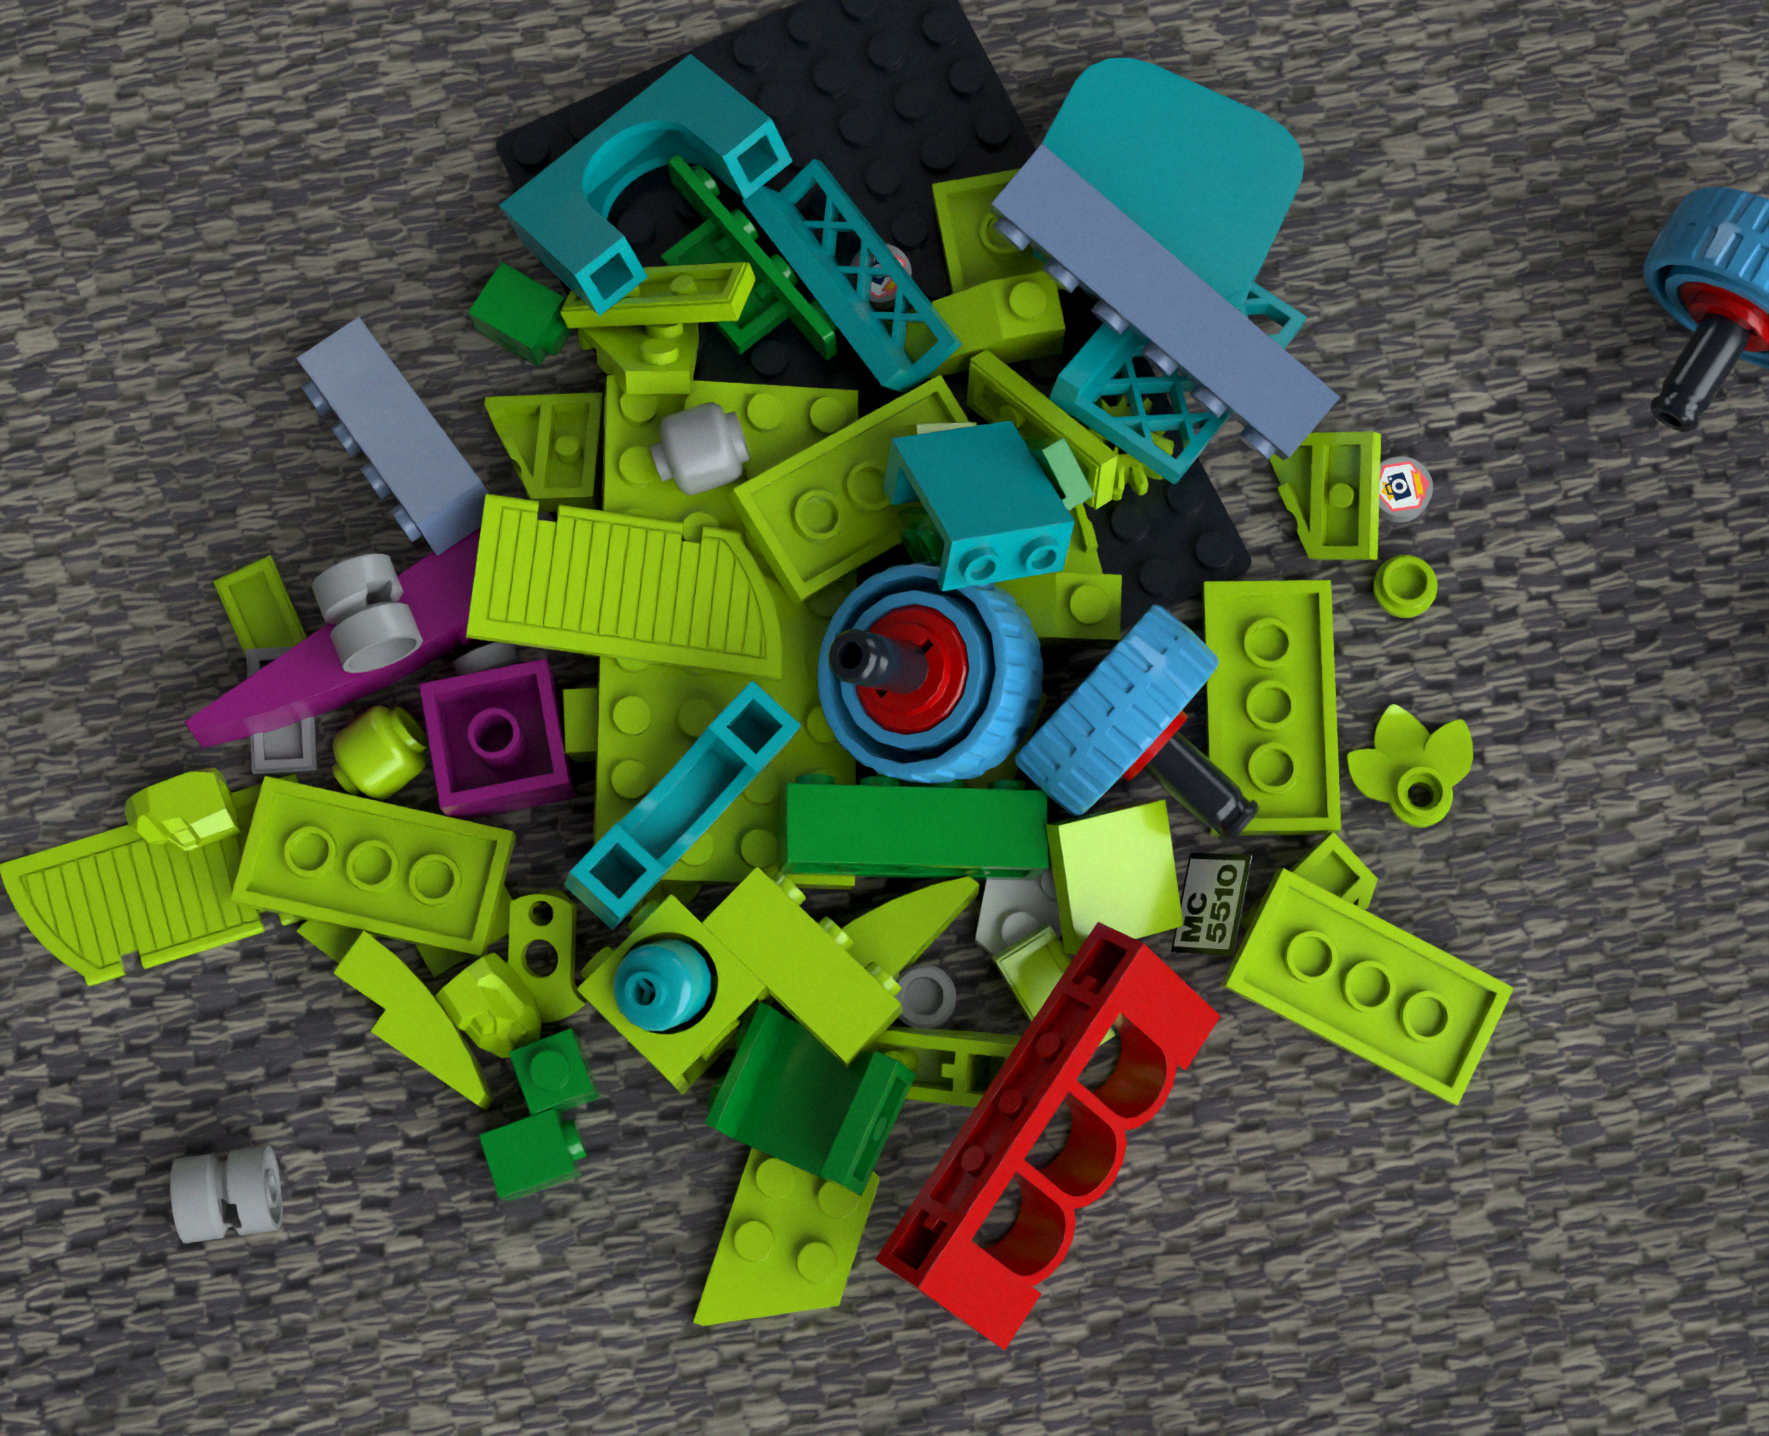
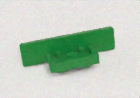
(732, 239)

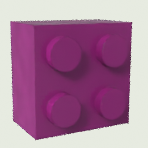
(498, 740)

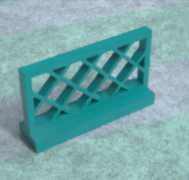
(1108, 354)

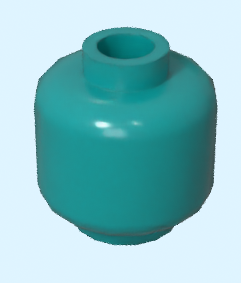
(662, 985)

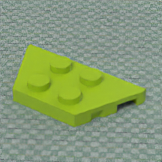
(784, 1244)

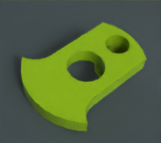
(557, 992)

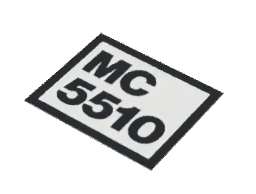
(1212, 903)

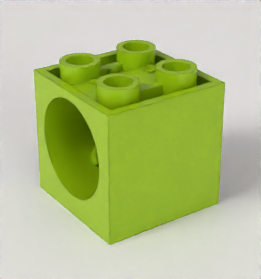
(735, 994)

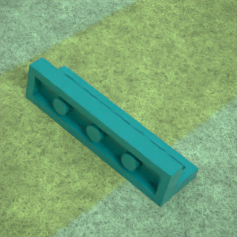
(835, 291)

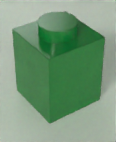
(520, 315)
(555, 1073)
(533, 1154)

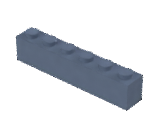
(1163, 304)

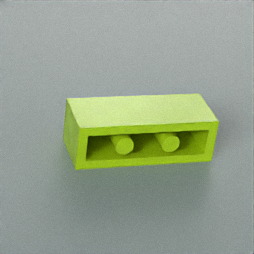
(806, 965)

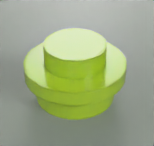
(1405, 586)

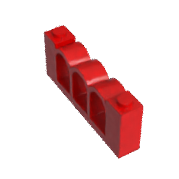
(1160, 1029)

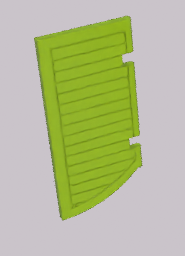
(622, 590)
(131, 895)

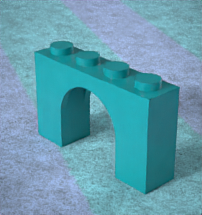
(682, 113)

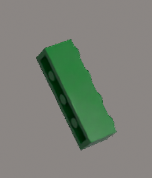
(912, 830)

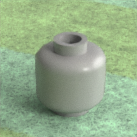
(700, 448)

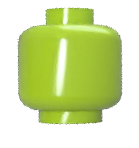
(379, 752)

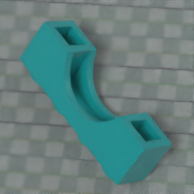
(682, 805)

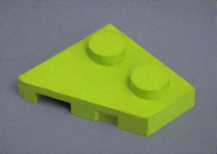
(646, 356)

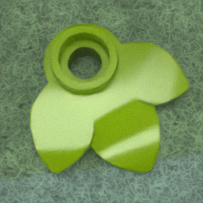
(1410, 757)

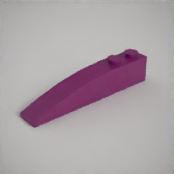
(310, 675)

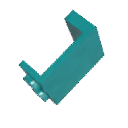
(984, 500)

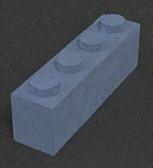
(396, 434)

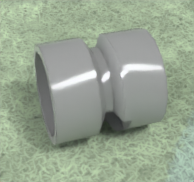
(364, 606)
(220, 1195)

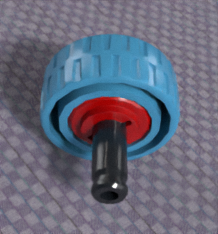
(1714, 280)
(929, 676)
(1128, 722)

